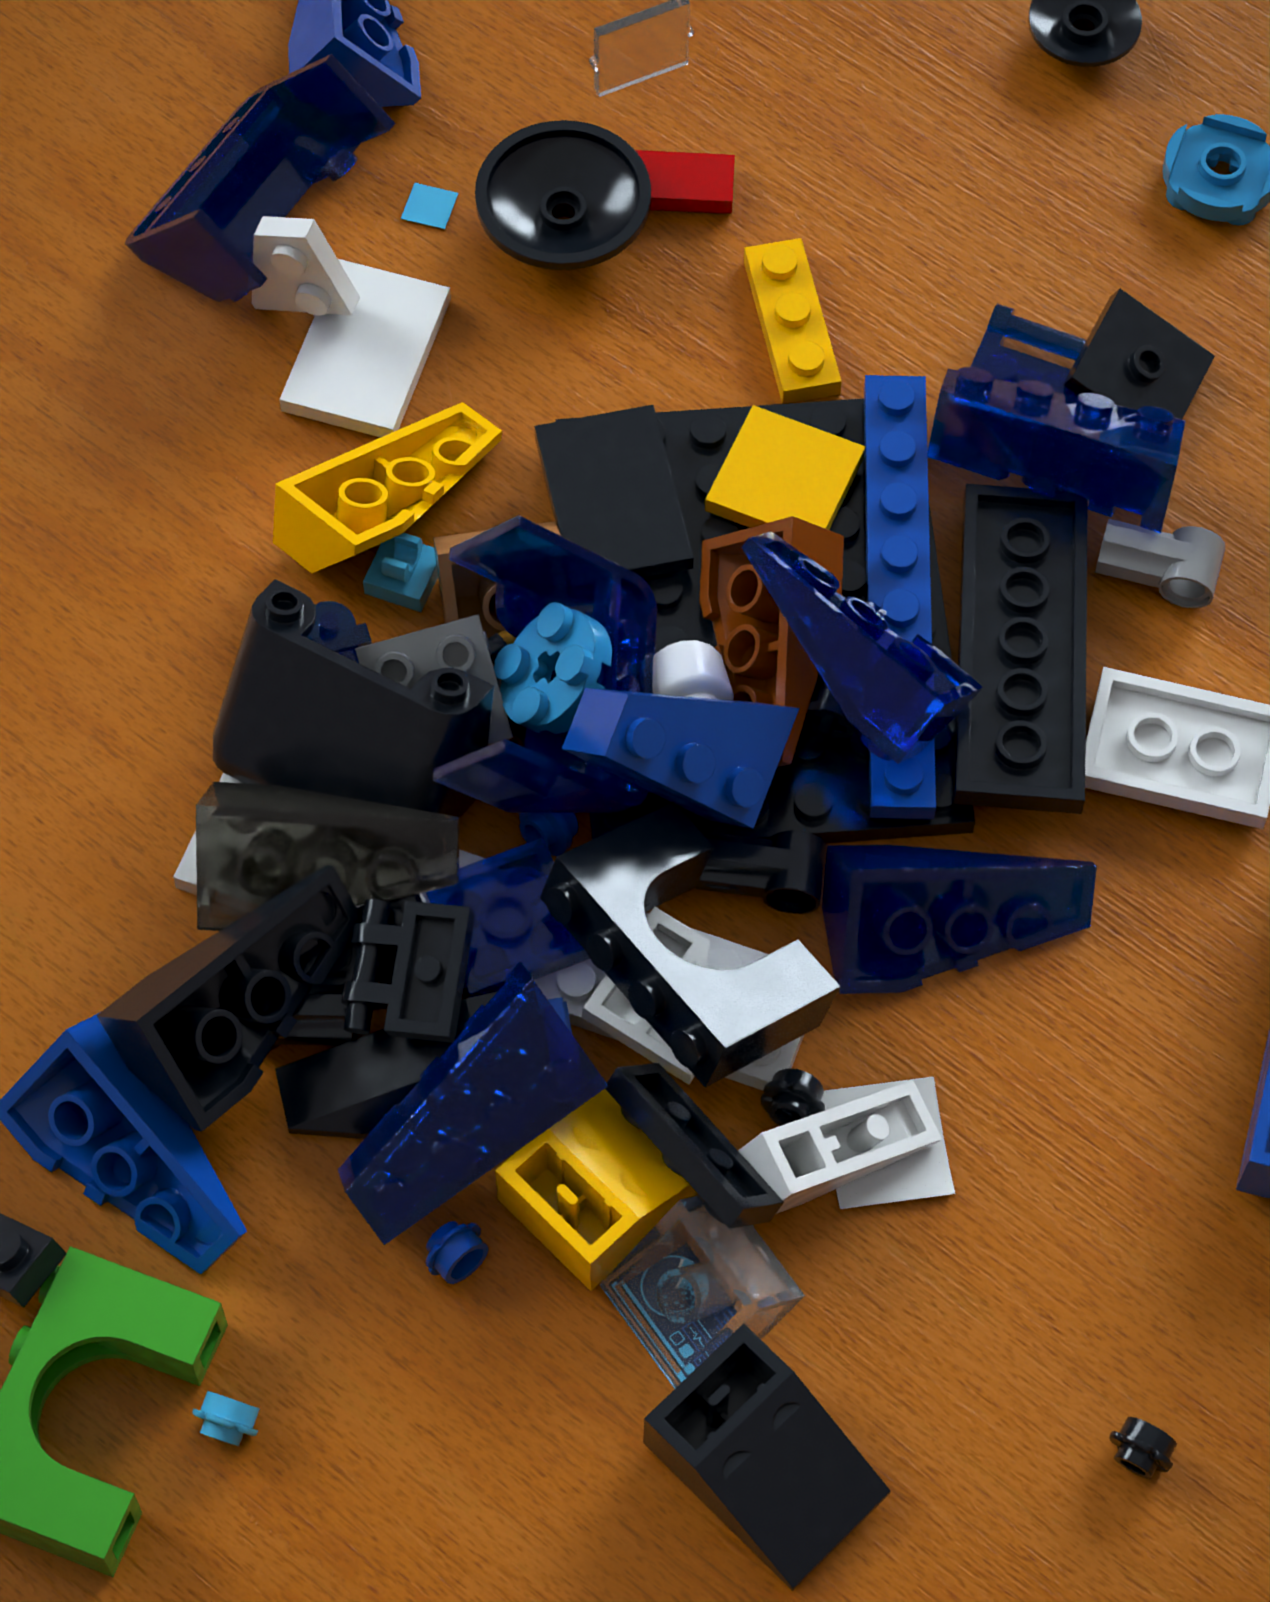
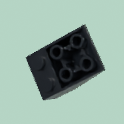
(764, 1456)

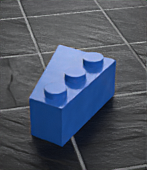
(686, 749)

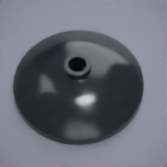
(559, 173)

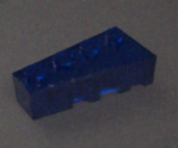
(1059, 442)

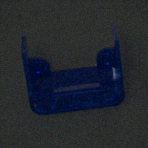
(254, 169)
(529, 573)

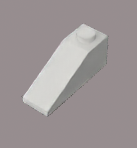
(841, 1144)

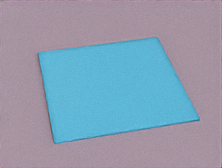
(429, 205)

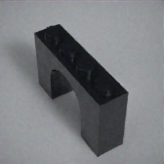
(704, 1014)

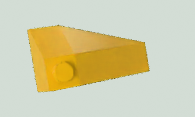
(377, 487)

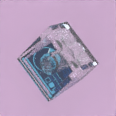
(696, 1286)

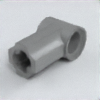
(1179, 563)

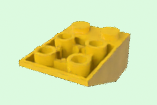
(590, 1188)

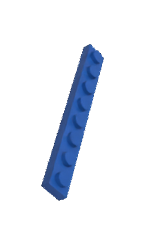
(899, 561)

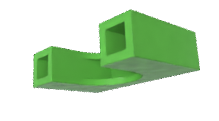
(85, 1316)

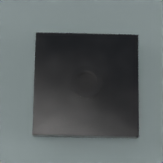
(1139, 359)

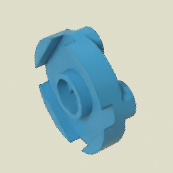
(1213, 195)
(552, 640)

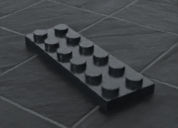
(1026, 647)

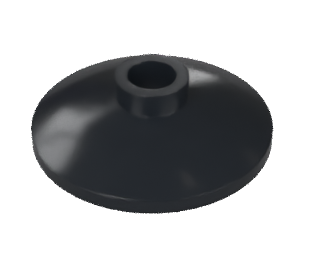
(1085, 30)

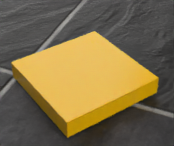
(783, 472)

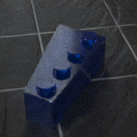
(472, 1109)

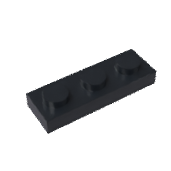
(693, 1146)

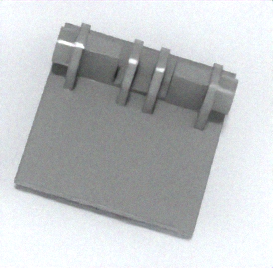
(449, 645)

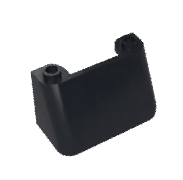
(336, 727)

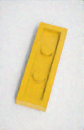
(792, 321)

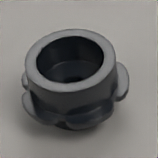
(792, 1096)
(1143, 1447)

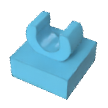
(402, 572)

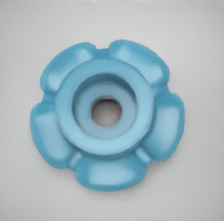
(226, 1418)

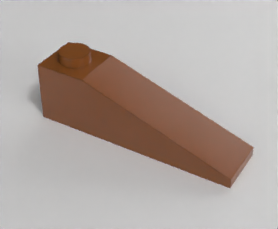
(750, 630)

